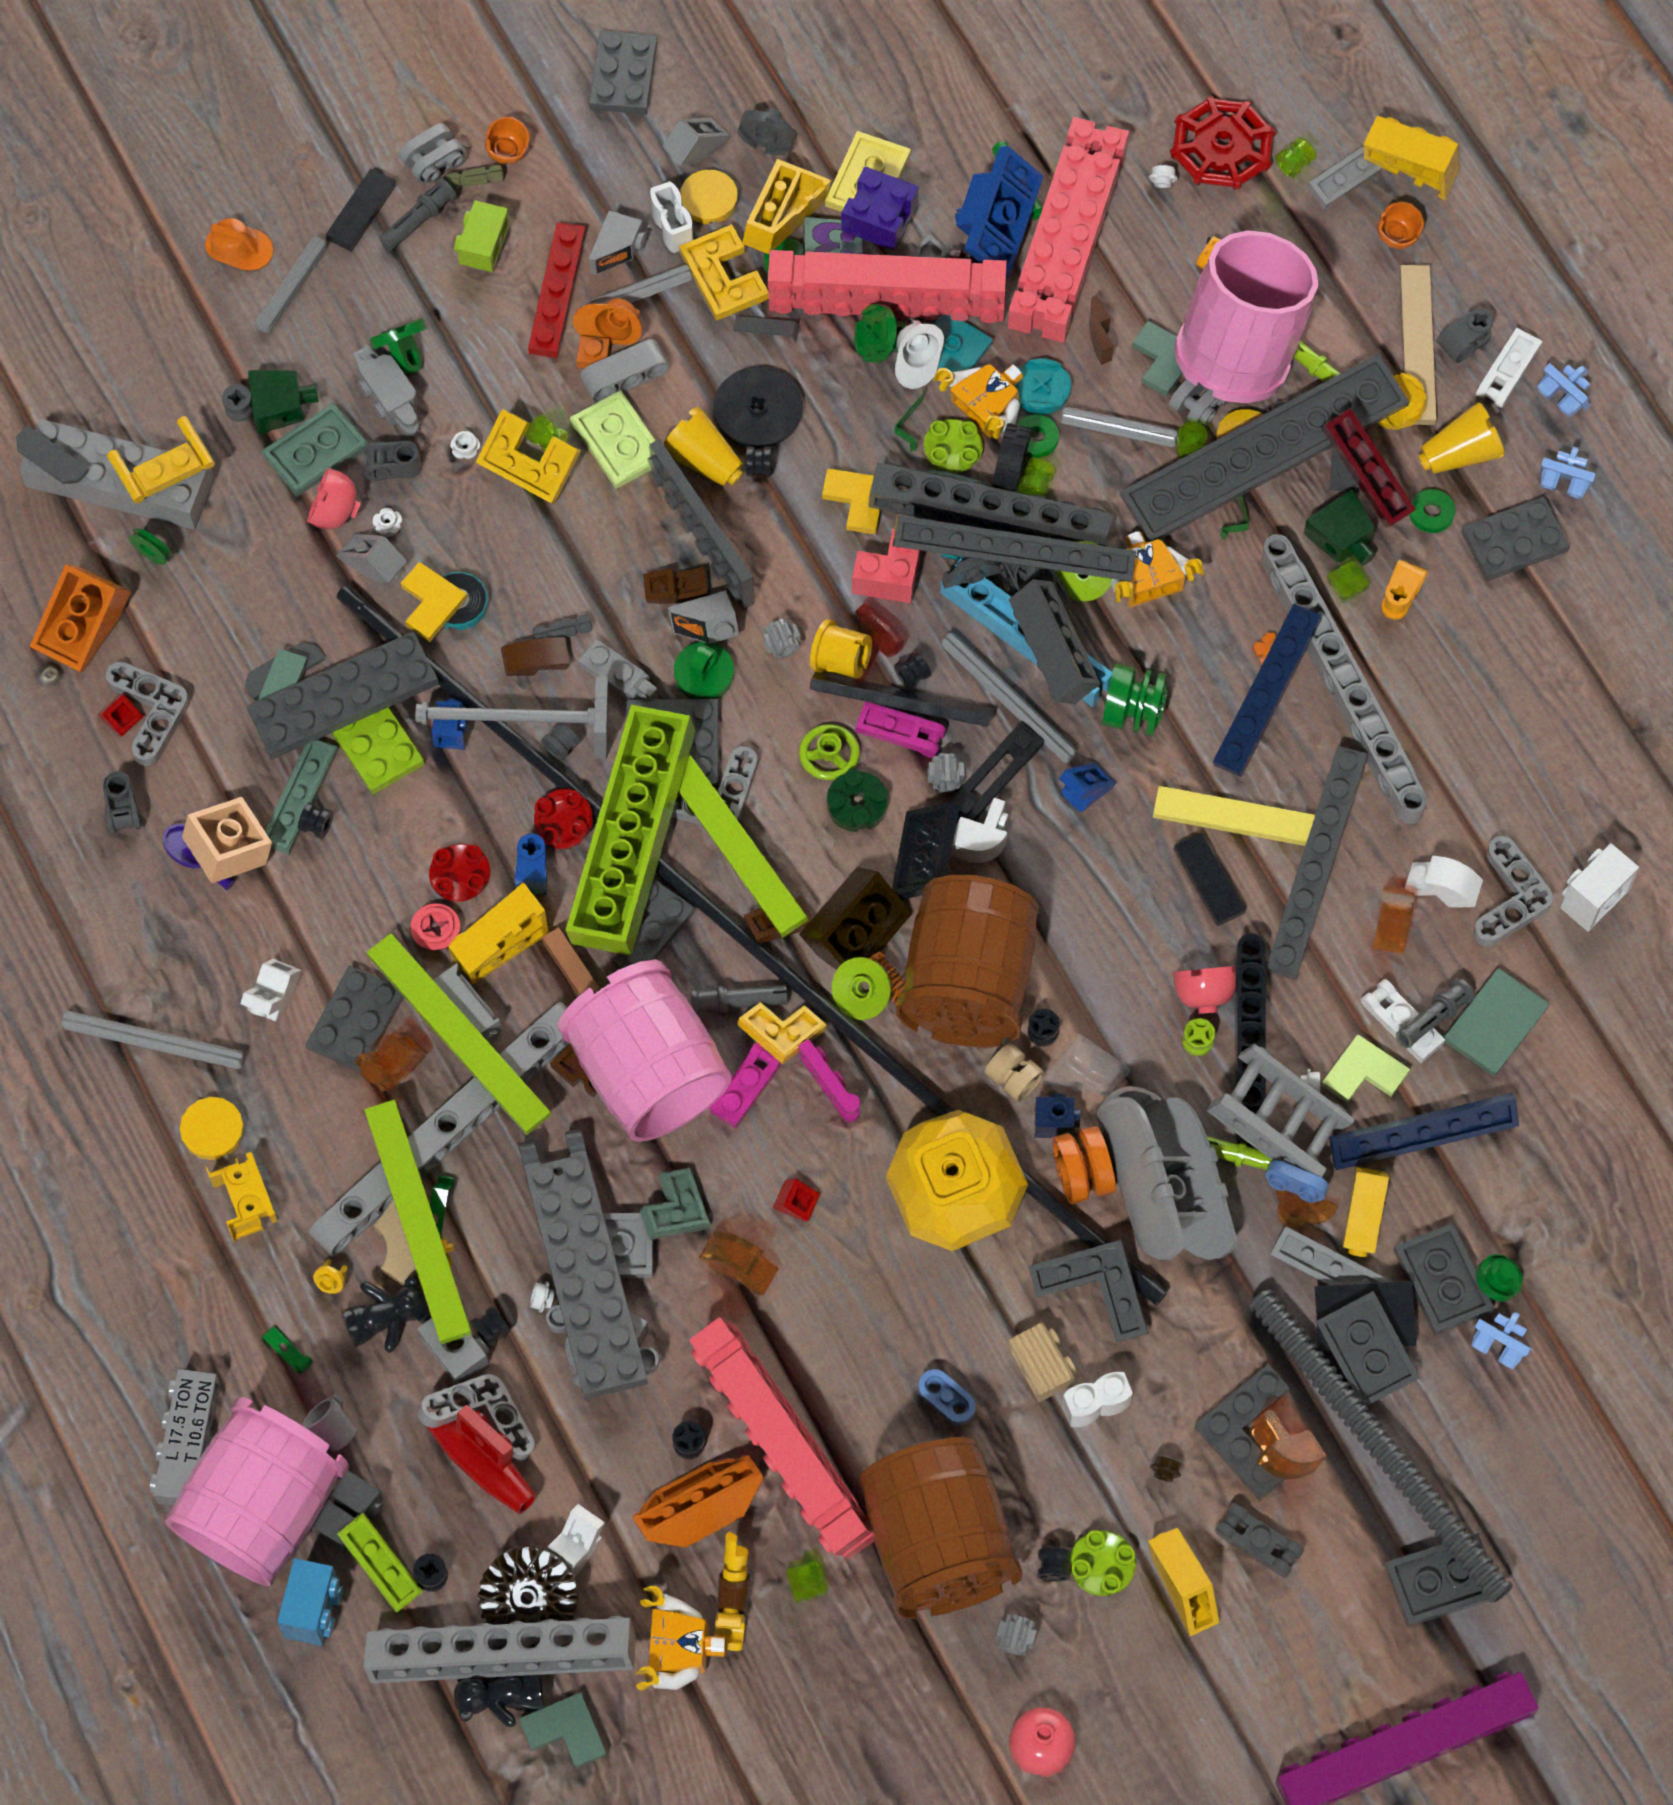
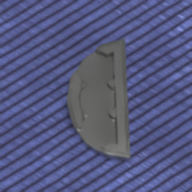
(970, 572)

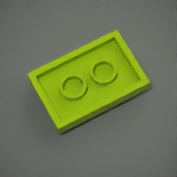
(379, 750)

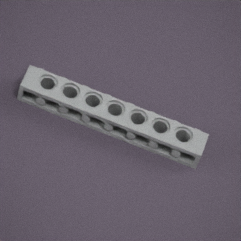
(515, 1659)

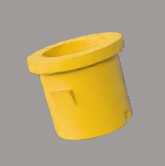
(840, 650)

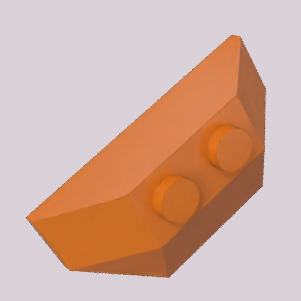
(699, 1502)

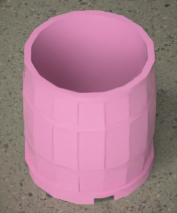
(1246, 316)
(645, 1051)
(255, 1492)

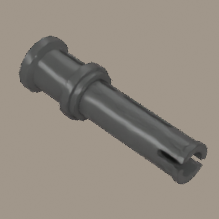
(427, 206)
(723, 999)
(1443, 1006)

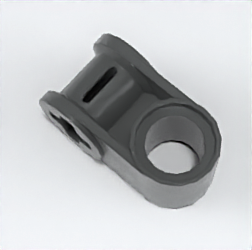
(1466, 335)
(389, 460)
(120, 808)

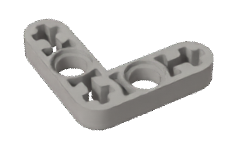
(160, 708)
(730, 775)
(1522, 890)
(486, 1404)

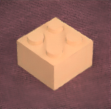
(226, 839)

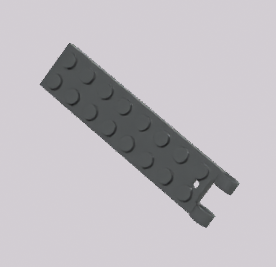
(584, 1270)

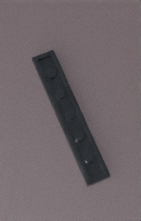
(901, 699)

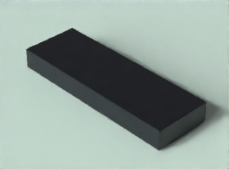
(360, 210)
(1209, 879)

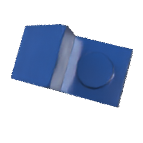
(1085, 785)

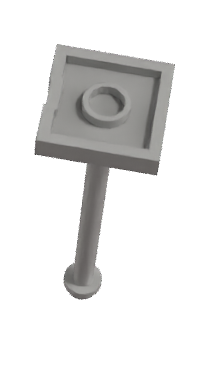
(595, 717)

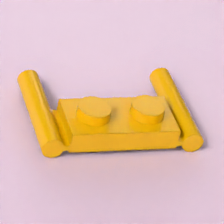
(166, 468)

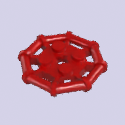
(1222, 156)

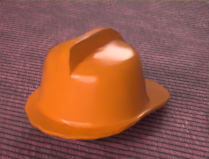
(238, 245)
(612, 320)

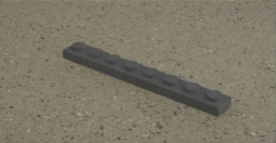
(1014, 548)
(1316, 863)

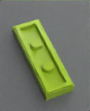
(379, 1562)

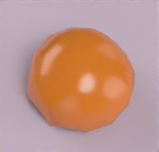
(507, 140)
(1400, 225)

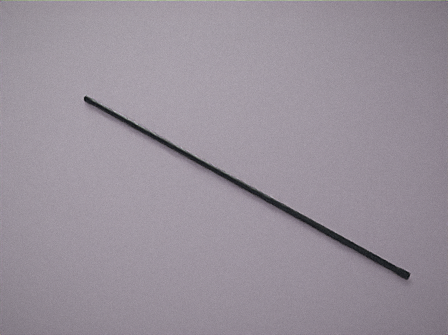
(359, 606)

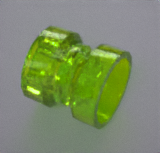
(1295, 157)
(542, 430)
(1192, 434)
(1038, 475)

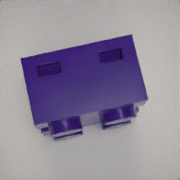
(880, 208)

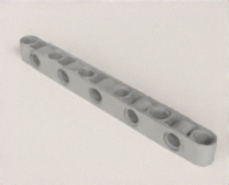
(1346, 683)
(429, 1144)

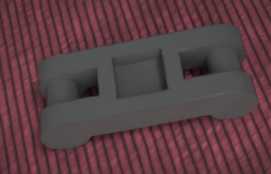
(1259, 1540)

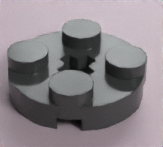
(767, 131)

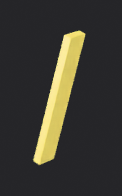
(1233, 816)

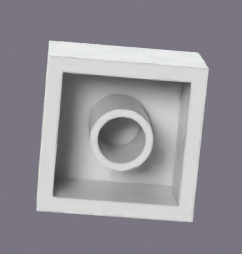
(1598, 886)

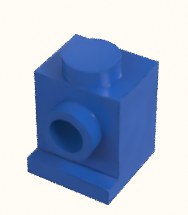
(449, 732)

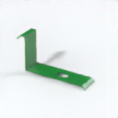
(913, 442)
(1236, 528)
(439, 1199)
(292, 1355)

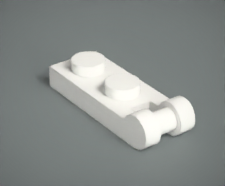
(1509, 367)
(1398, 1016)

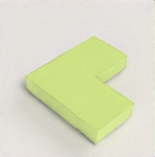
(1361, 1063)

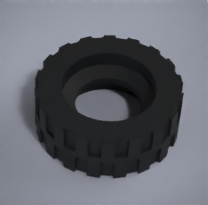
(1011, 457)

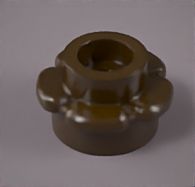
(1166, 1468)

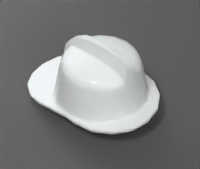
(918, 354)

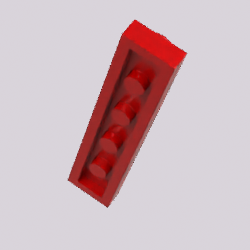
(556, 290)

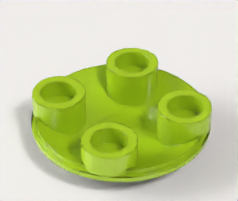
(953, 445)
(1102, 1563)

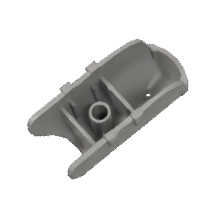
(1166, 1175)

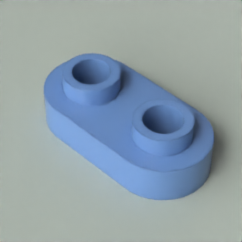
(1296, 1180)
(947, 1398)

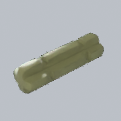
(475, 176)

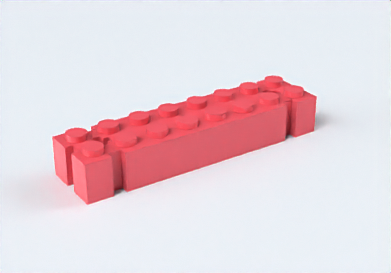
(1068, 229)
(906, 284)
(783, 1437)

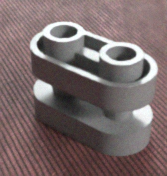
(432, 153)
(1201, 410)

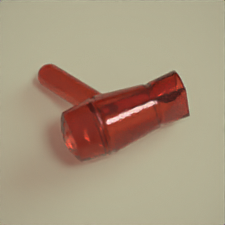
(883, 635)

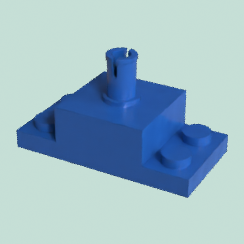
(999, 208)

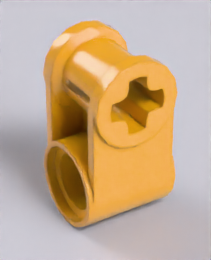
(1403, 588)

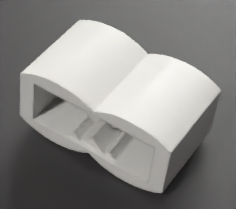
(671, 216)
(1105, 1397)

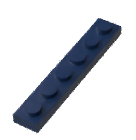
(1267, 690)
(1424, 1131)

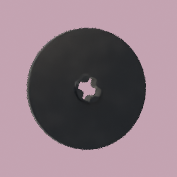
(754, 427)

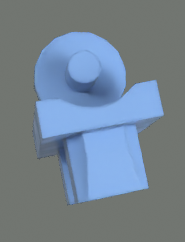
(1574, 398)
(1554, 470)
(1487, 1334)

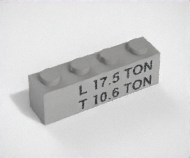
(187, 1431)

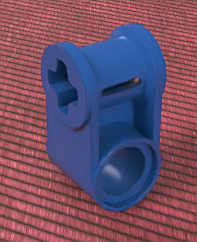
(531, 868)

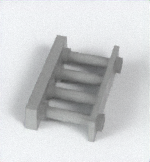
(1255, 1127)

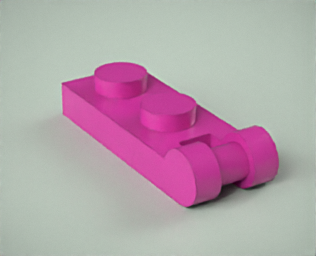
(900, 728)
(830, 1082)
(746, 1086)

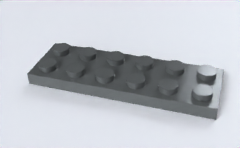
(698, 520)
(342, 695)

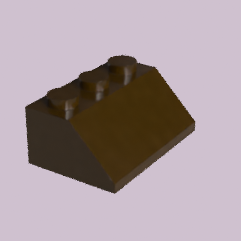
(856, 919)

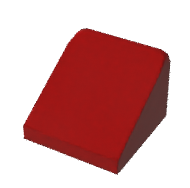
(120, 714)
(796, 1199)

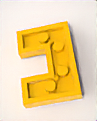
(705, 259)
(541, 478)

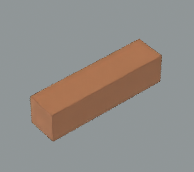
(569, 962)

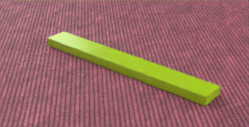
(740, 850)
(459, 1034)
(418, 1222)

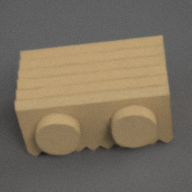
(1041, 1361)

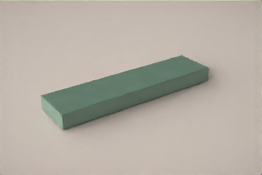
(300, 789)

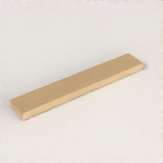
(1418, 332)

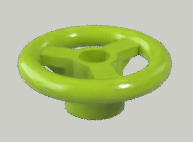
(829, 739)

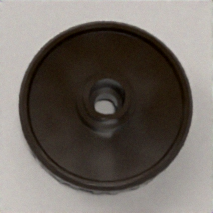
(530, 1571)

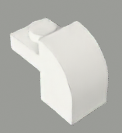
(979, 841)
(1447, 879)
(272, 990)
(578, 1538)

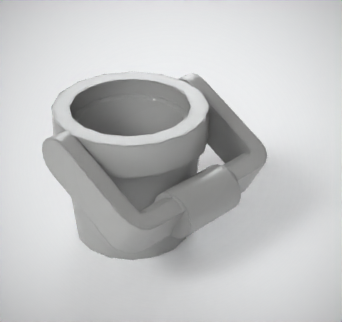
(330, 1423)

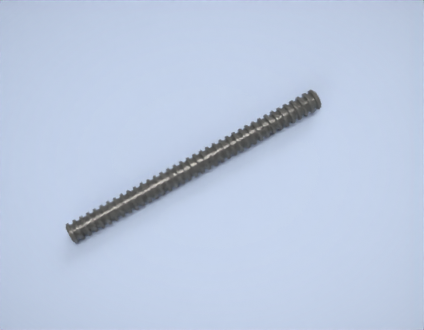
(1381, 1446)

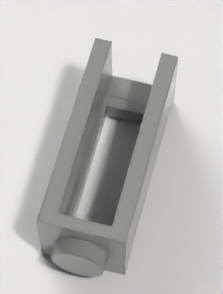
(469, 1003)

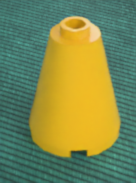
(1462, 443)
(703, 449)

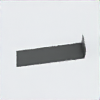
(766, 326)

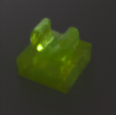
(1348, 581)
(806, 1582)

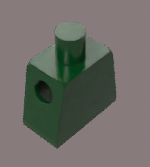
(278, 398)
(1342, 530)

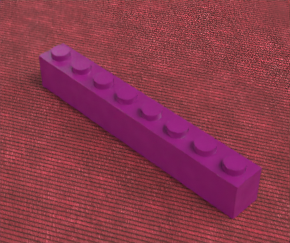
(1409, 1743)

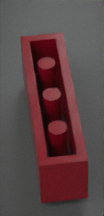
(1368, 468)

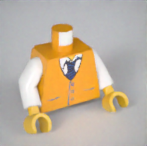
(984, 395)
(1156, 571)
(677, 1643)

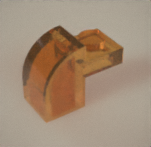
(1394, 919)
(393, 1060)
(740, 1259)
(1284, 1454)

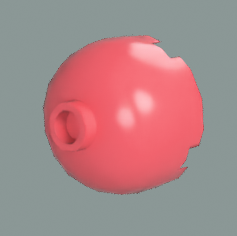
(334, 501)
(1205, 987)
(1042, 1742)

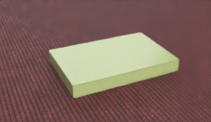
(615, 438)

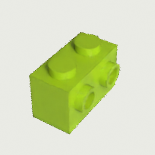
(482, 236)

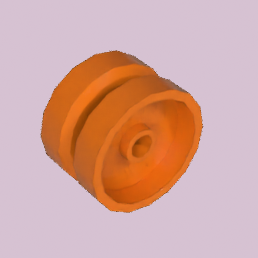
(1083, 1165)

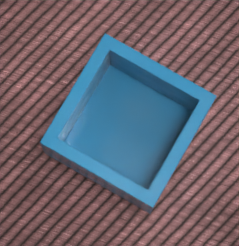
(309, 1602)

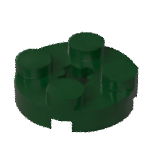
(857, 784)

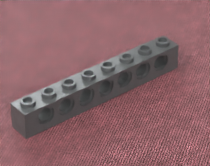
(978, 495)

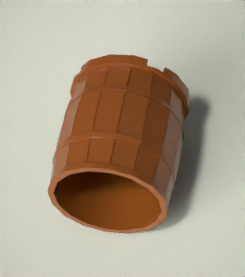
(969, 961)
(938, 1527)

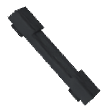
(1023, 746)

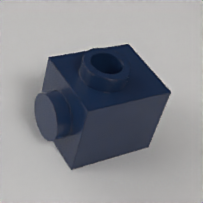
(1055, 1116)

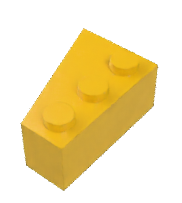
(1414, 152)
(783, 204)

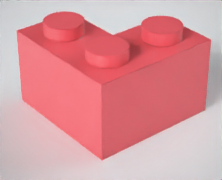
(886, 575)

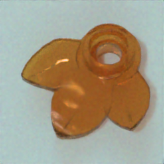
(1308, 1212)

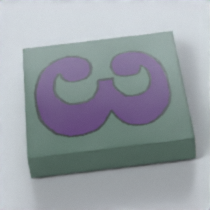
(827, 237)

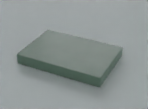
(312, 447)
(1496, 1022)

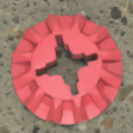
(442, 916)

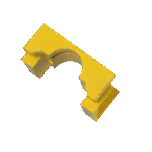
(246, 1192)

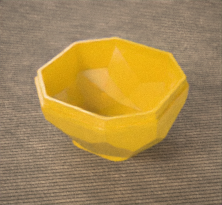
(960, 1206)

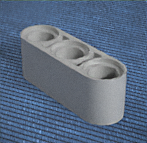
(625, 370)

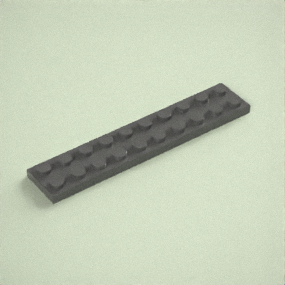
(1260, 450)

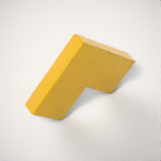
(855, 490)
(437, 597)
(780, 1036)

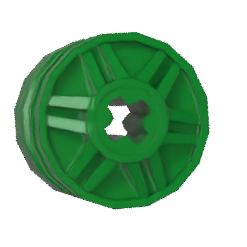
(1134, 699)

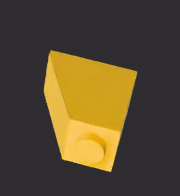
(1364, 1211)
(1184, 1581)

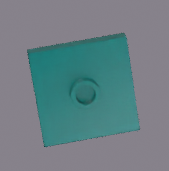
(962, 344)

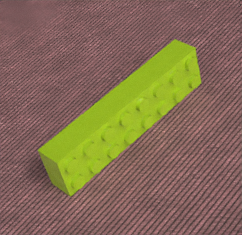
(630, 830)

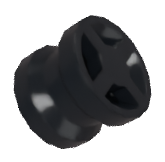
(758, 462)
(912, 670)
(315, 820)
(1044, 1020)
(490, 1326)
(688, 1433)
(1054, 1564)
(430, 1579)

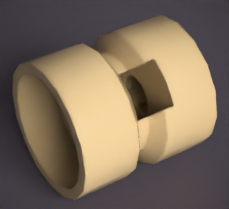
(1014, 1072)

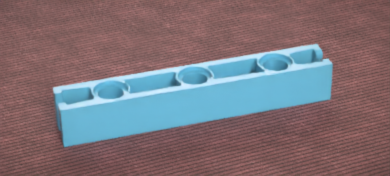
(998, 617)

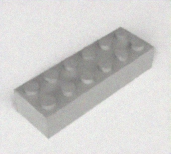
(101, 486)

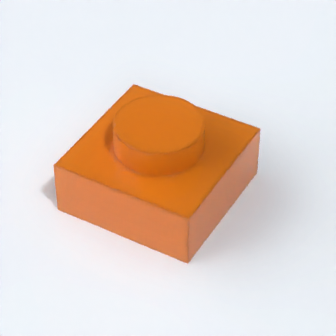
(592, 350)

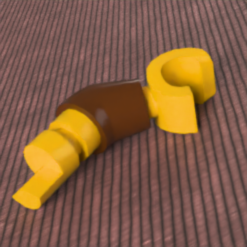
(732, 1594)

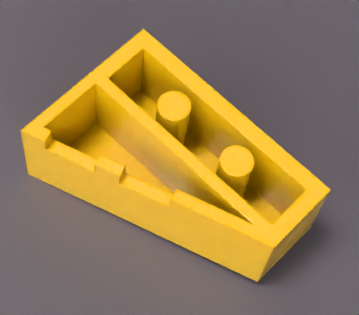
(499, 935)

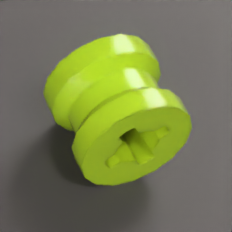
(1198, 1030)

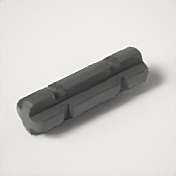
(564, 628)

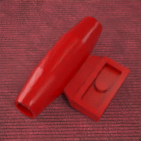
(485, 1458)

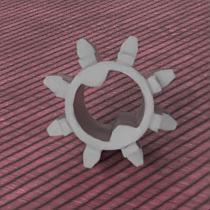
(781, 638)
(946, 772)
(1016, 1635)

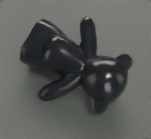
(389, 1312)
(497, 1694)

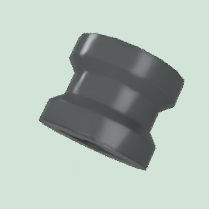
(242, 408)
(560, 741)

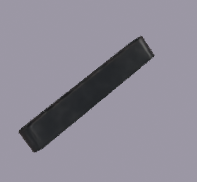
(1246, 1023)

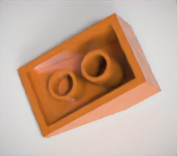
(79, 616)

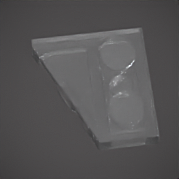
(1087, 1068)

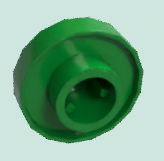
(1499, 1277)

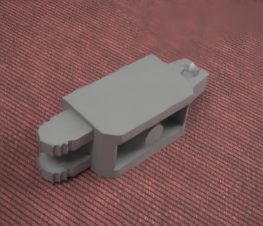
(389, 390)

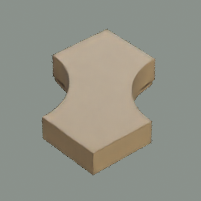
(398, 1260)

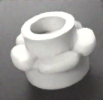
(1163, 176)
(465, 438)
(387, 529)
(1312, 1079)
(541, 1297)

